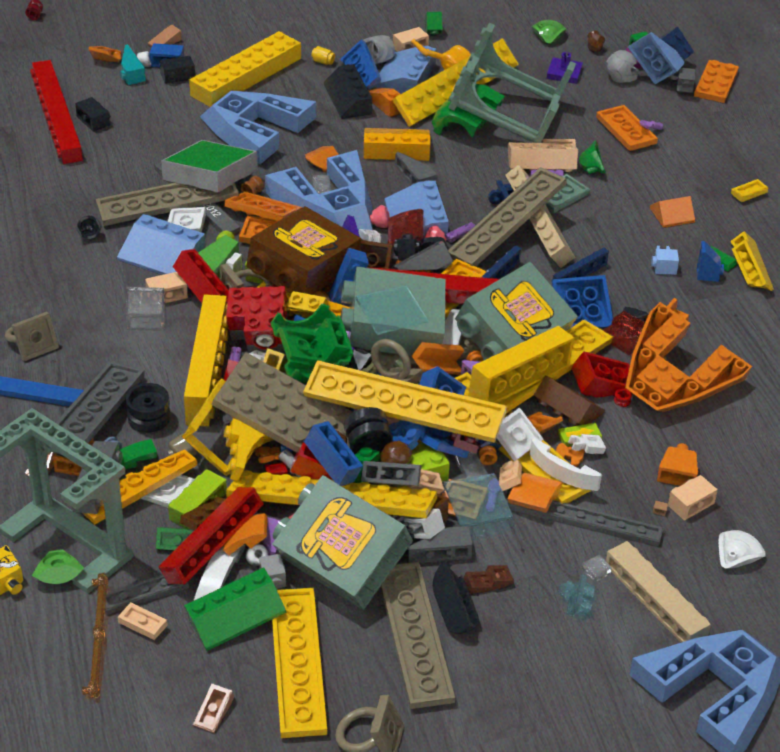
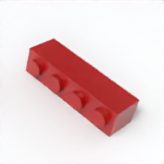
(198, 275)

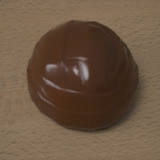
(396, 453)

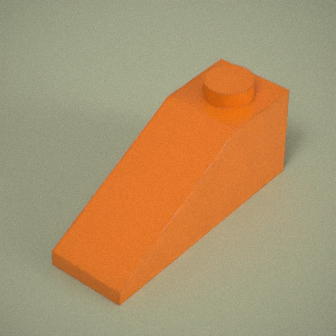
(383, 100)

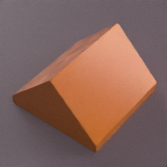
(674, 211)

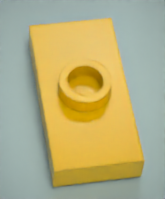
(749, 190)

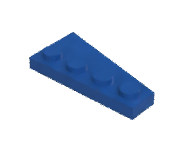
(364, 63)

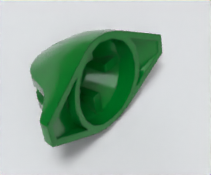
(591, 159)

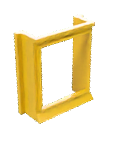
(194, 425)

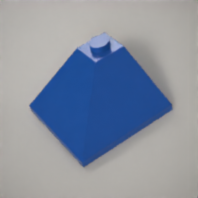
(587, 298)

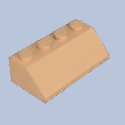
(543, 155)

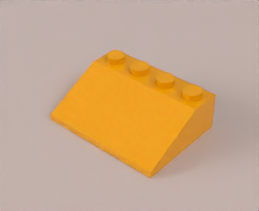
(384, 143)

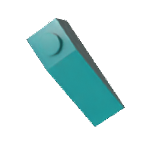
(132, 68)

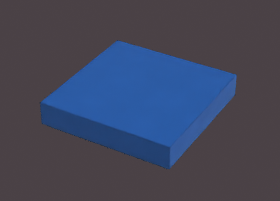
(443, 444)

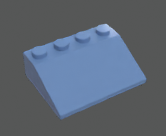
(406, 70)
(420, 196)
(158, 243)

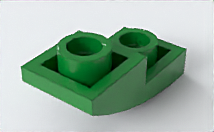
(136, 452)

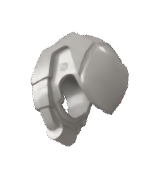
(382, 48)
(621, 66)

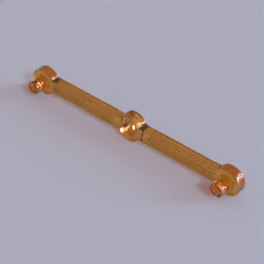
(99, 636)

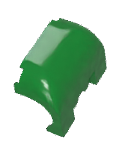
(445, 116)
(312, 339)

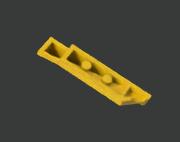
(750, 261)

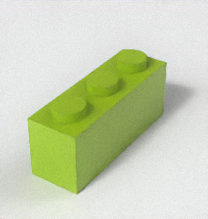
(202, 490)

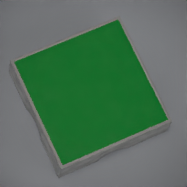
(209, 165)

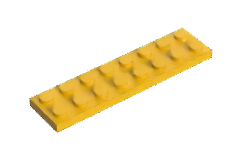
(299, 666)

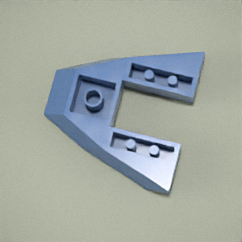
(234, 116)
(349, 199)
(736, 660)

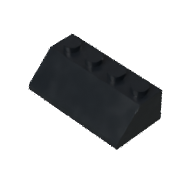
(348, 92)

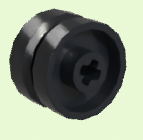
(148, 407)
(367, 429)

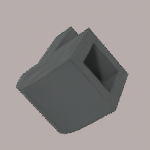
(685, 80)

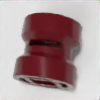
(34, 9)

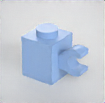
(665, 261)

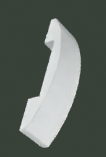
(452, 333)
(581, 478)
(217, 571)

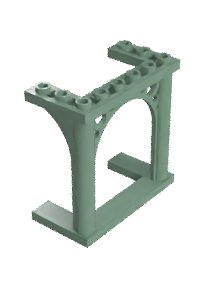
(486, 58)
(37, 438)

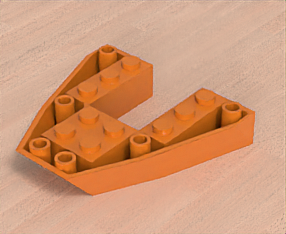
(665, 385)

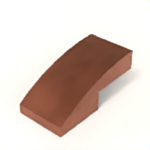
(493, 578)

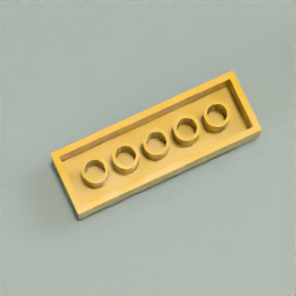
(521, 365)

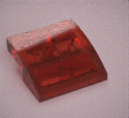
(404, 223)
(625, 331)

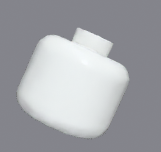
(144, 58)
(254, 553)

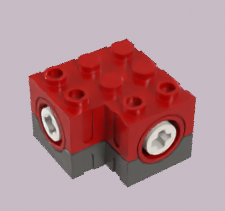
(251, 315)

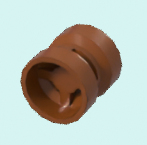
(253, 186)

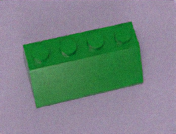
(235, 609)

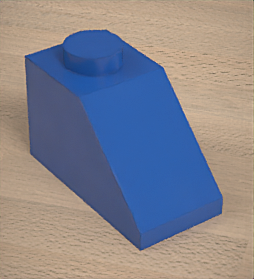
(709, 264)

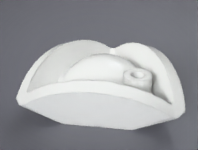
(738, 549)

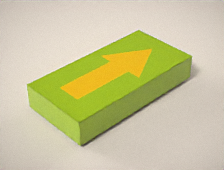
(587, 429)

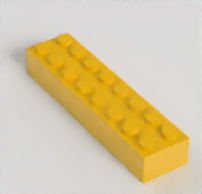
(245, 68)
(206, 356)

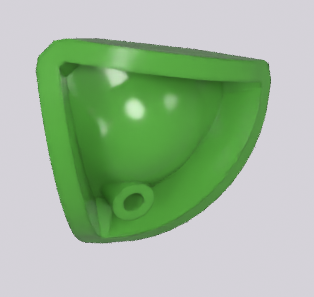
(549, 30)
(57, 567)

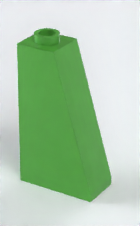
(219, 253)

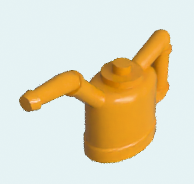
(448, 58)

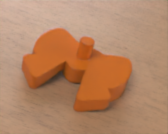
(266, 454)
(575, 456)

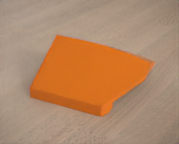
(105, 53)
(319, 156)
(543, 423)

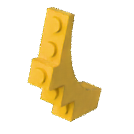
(243, 441)

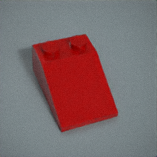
(599, 375)

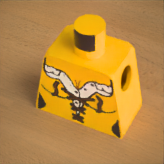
(10, 572)

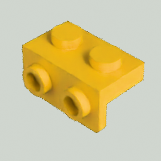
(305, 302)

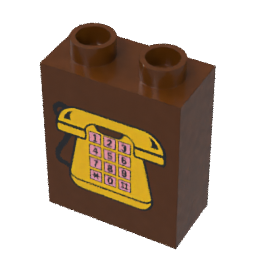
(301, 251)

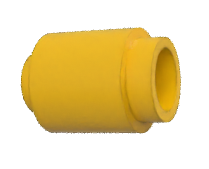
(323, 55)

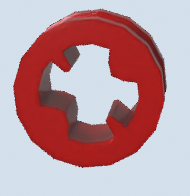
(622, 402)

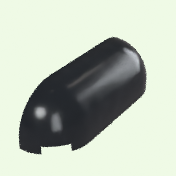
(454, 600)

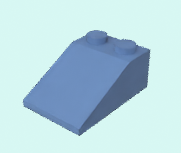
(656, 57)

